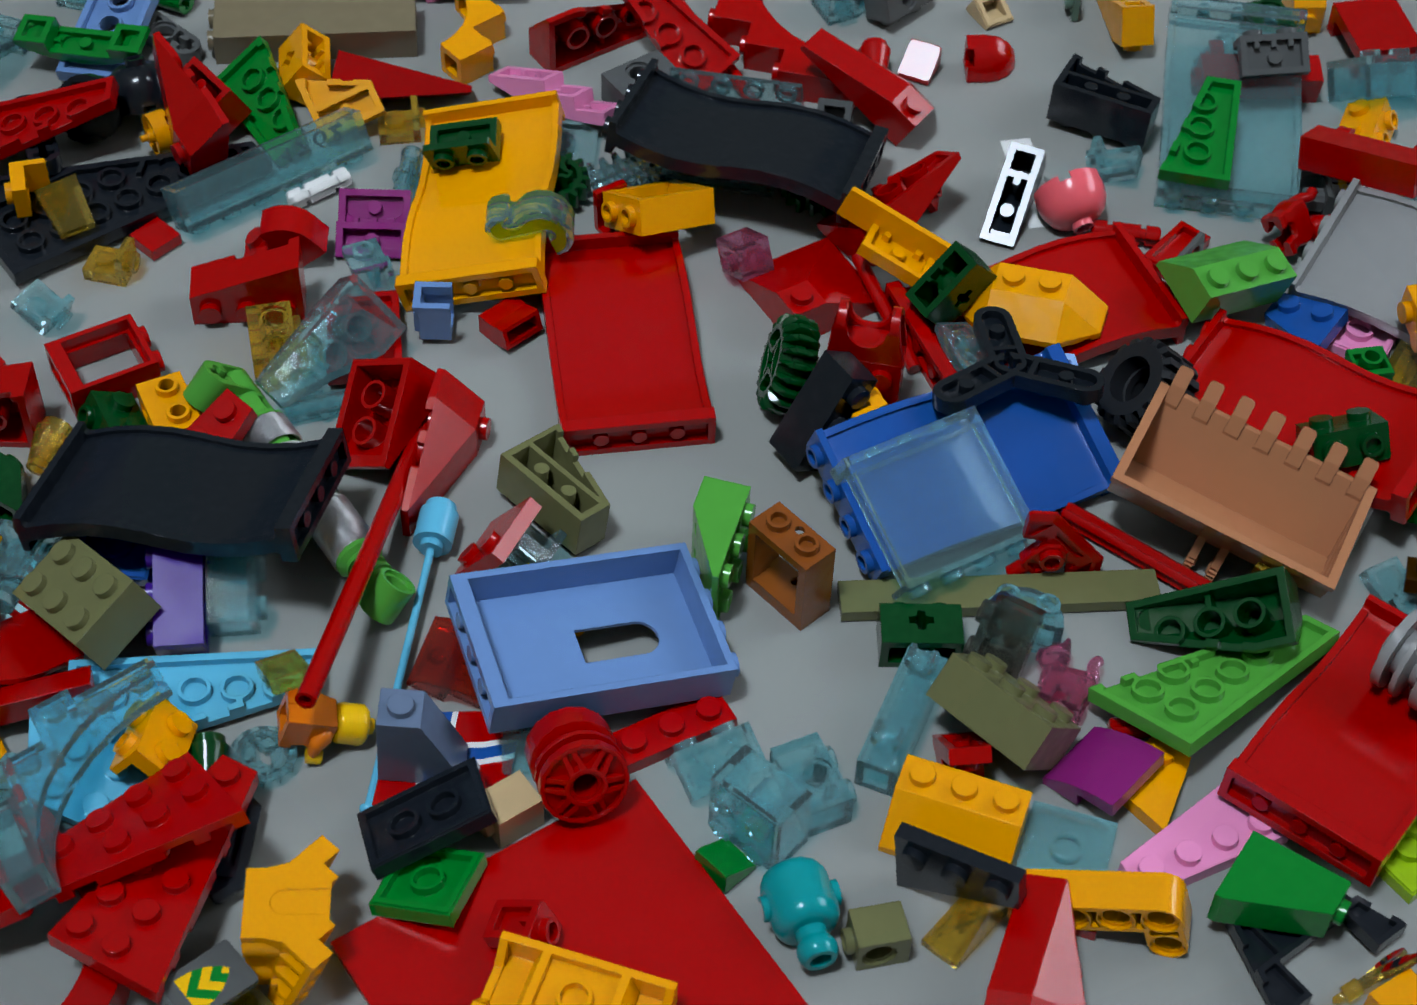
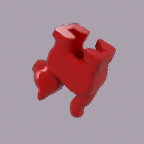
(1294, 222)

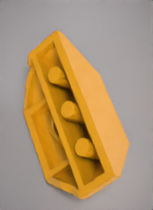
(1043, 305)

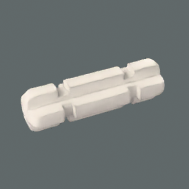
(319, 188)

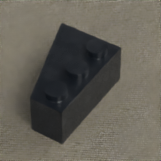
(1101, 105)

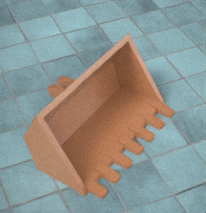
(1244, 485)

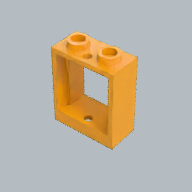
(658, 207)

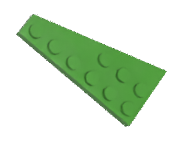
(1209, 689)

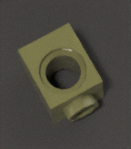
(876, 935)

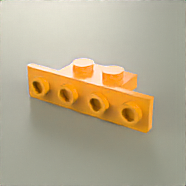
(891, 238)

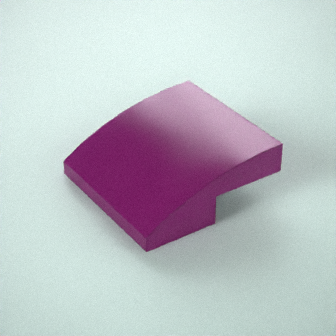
(372, 214)
(1104, 769)

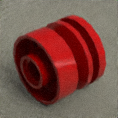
(576, 764)

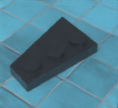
(955, 870)

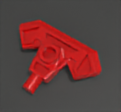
(1055, 546)

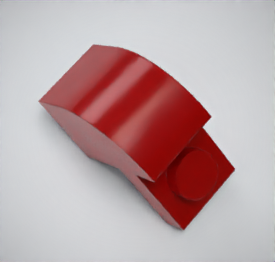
(287, 222)

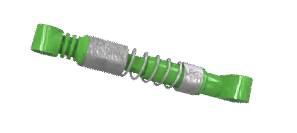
(341, 526)

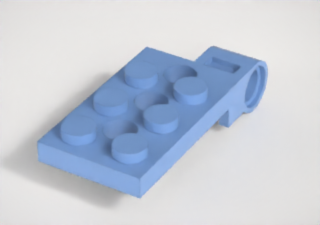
(102, 16)

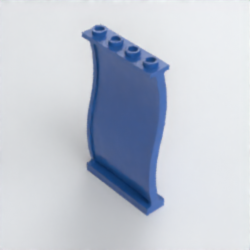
(1045, 441)

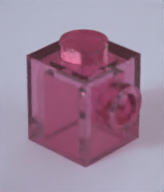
(745, 254)

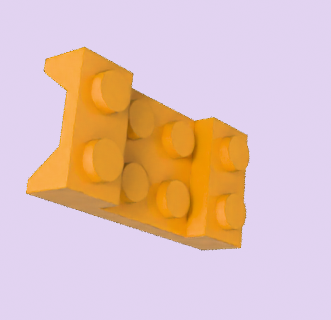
(550, 975)

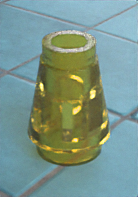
(46, 442)

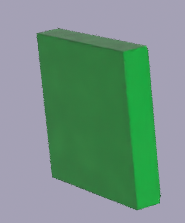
(430, 888)

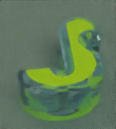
(532, 214)

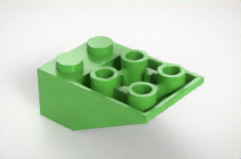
(721, 536)

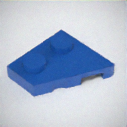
(1306, 319)

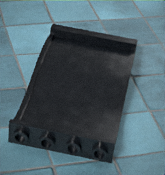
(743, 139)
(185, 491)

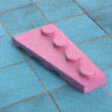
(1199, 841)

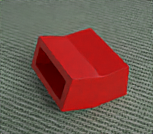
(509, 322)

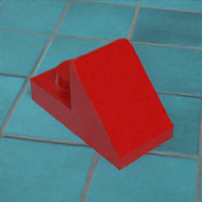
(962, 751)

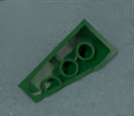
(1232, 614)

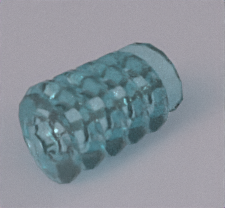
(630, 169)

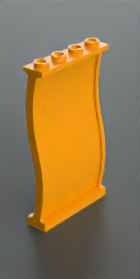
(448, 213)

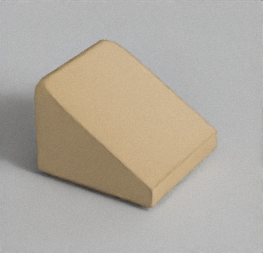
(990, 13)

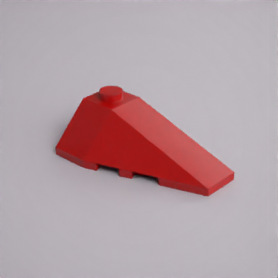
(582, 35)
(394, 81)
(872, 88)
(193, 116)
(907, 196)
(447, 446)
(1039, 950)

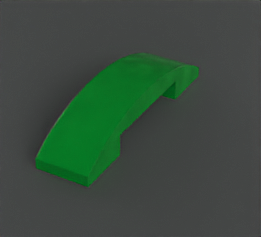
(80, 45)

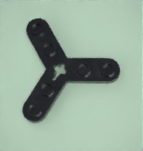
(990, 377)

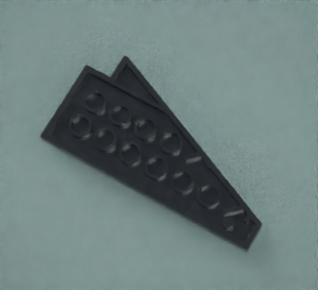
(119, 196)

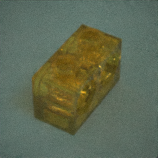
(268, 331)

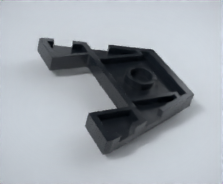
(1268, 950)

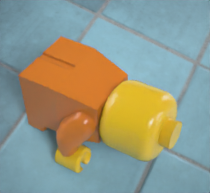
(322, 724)

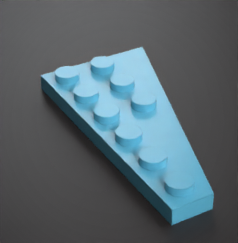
(206, 685)

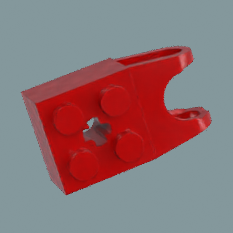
(875, 344)

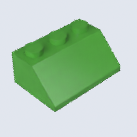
(1227, 278)

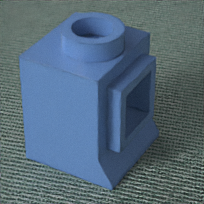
(433, 310)

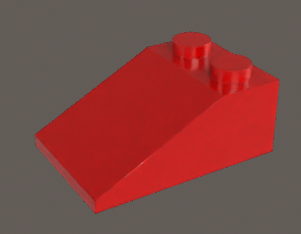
(383, 408)

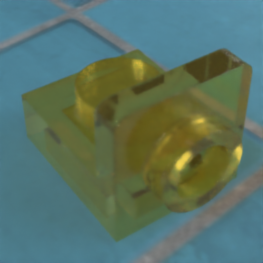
(402, 126)
(112, 264)

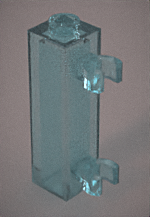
(899, 721)

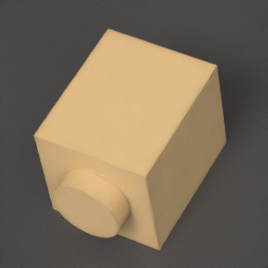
(516, 808)

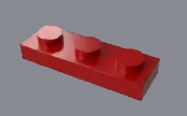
(654, 736)

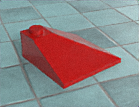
(810, 285)

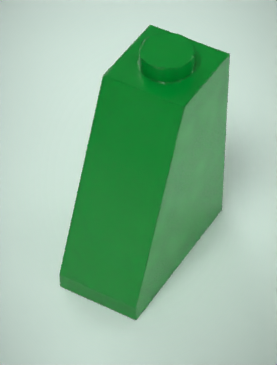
(1280, 891)

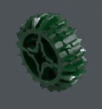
(787, 361)

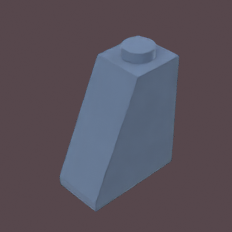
(414, 737)

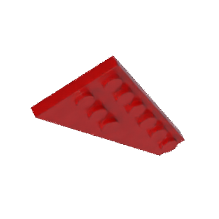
(141, 920)

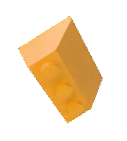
(958, 808)

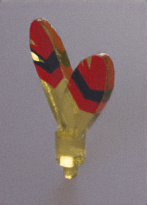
(1389, 966)

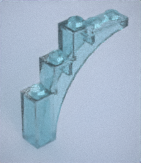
(47, 772)

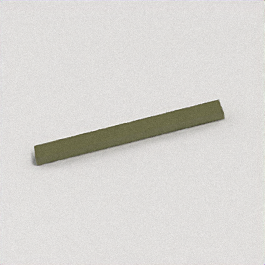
(1076, 591)

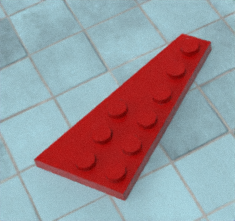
(46, 114)
(139, 829)

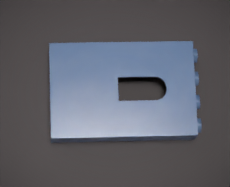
(523, 645)

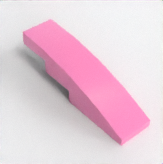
(575, 100)

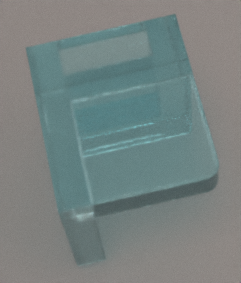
(535, 547)

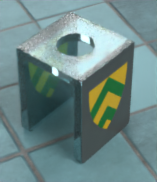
(211, 978)

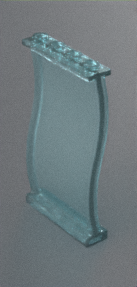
(1268, 112)

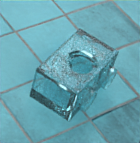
(811, 761)

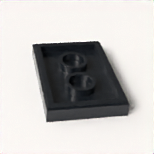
(426, 818)

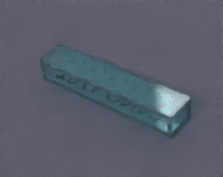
(267, 170)

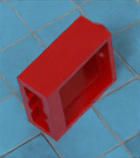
(98, 343)

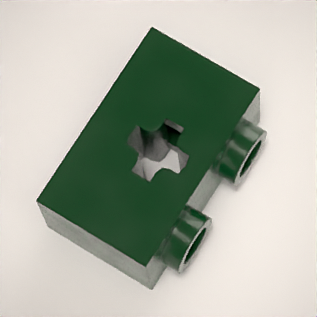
(951, 284)
(928, 625)

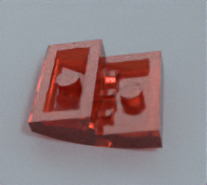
(441, 665)

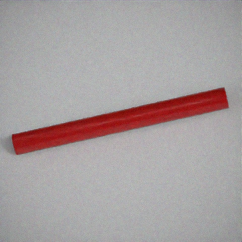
(882, 305)

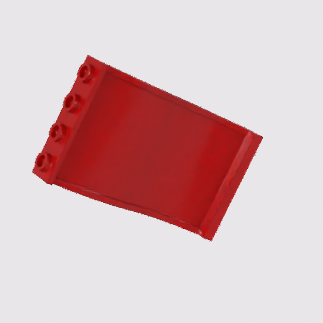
(1107, 265)
(625, 345)
(1307, 381)
(1337, 757)

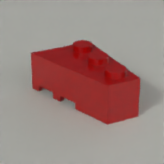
(229, 284)

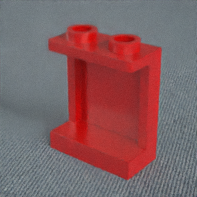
(1372, 26)

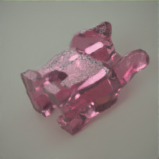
(1063, 683)

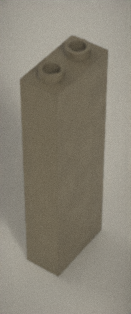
(353, 26)

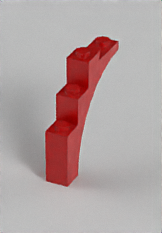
(770, 47)

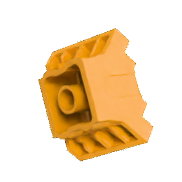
(289, 922)

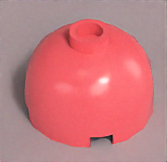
(1072, 202)

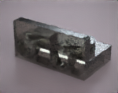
(1006, 630)

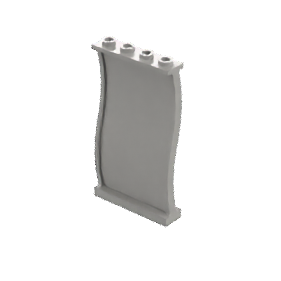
(1363, 257)

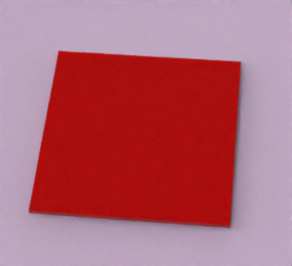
(621, 895)

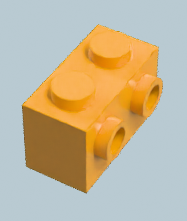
(164, 403)

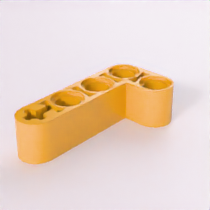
(1130, 903)

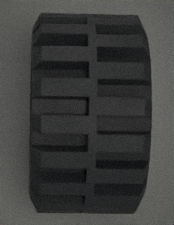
(1134, 378)

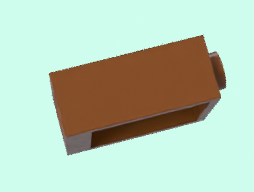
(794, 594)

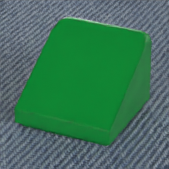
(724, 863)

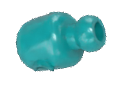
(803, 909)

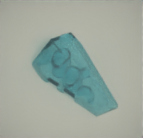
(340, 327)

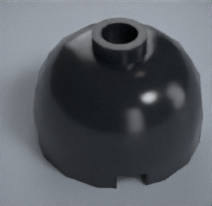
(138, 85)

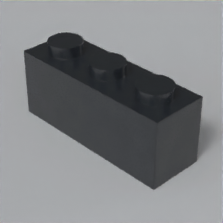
(828, 397)

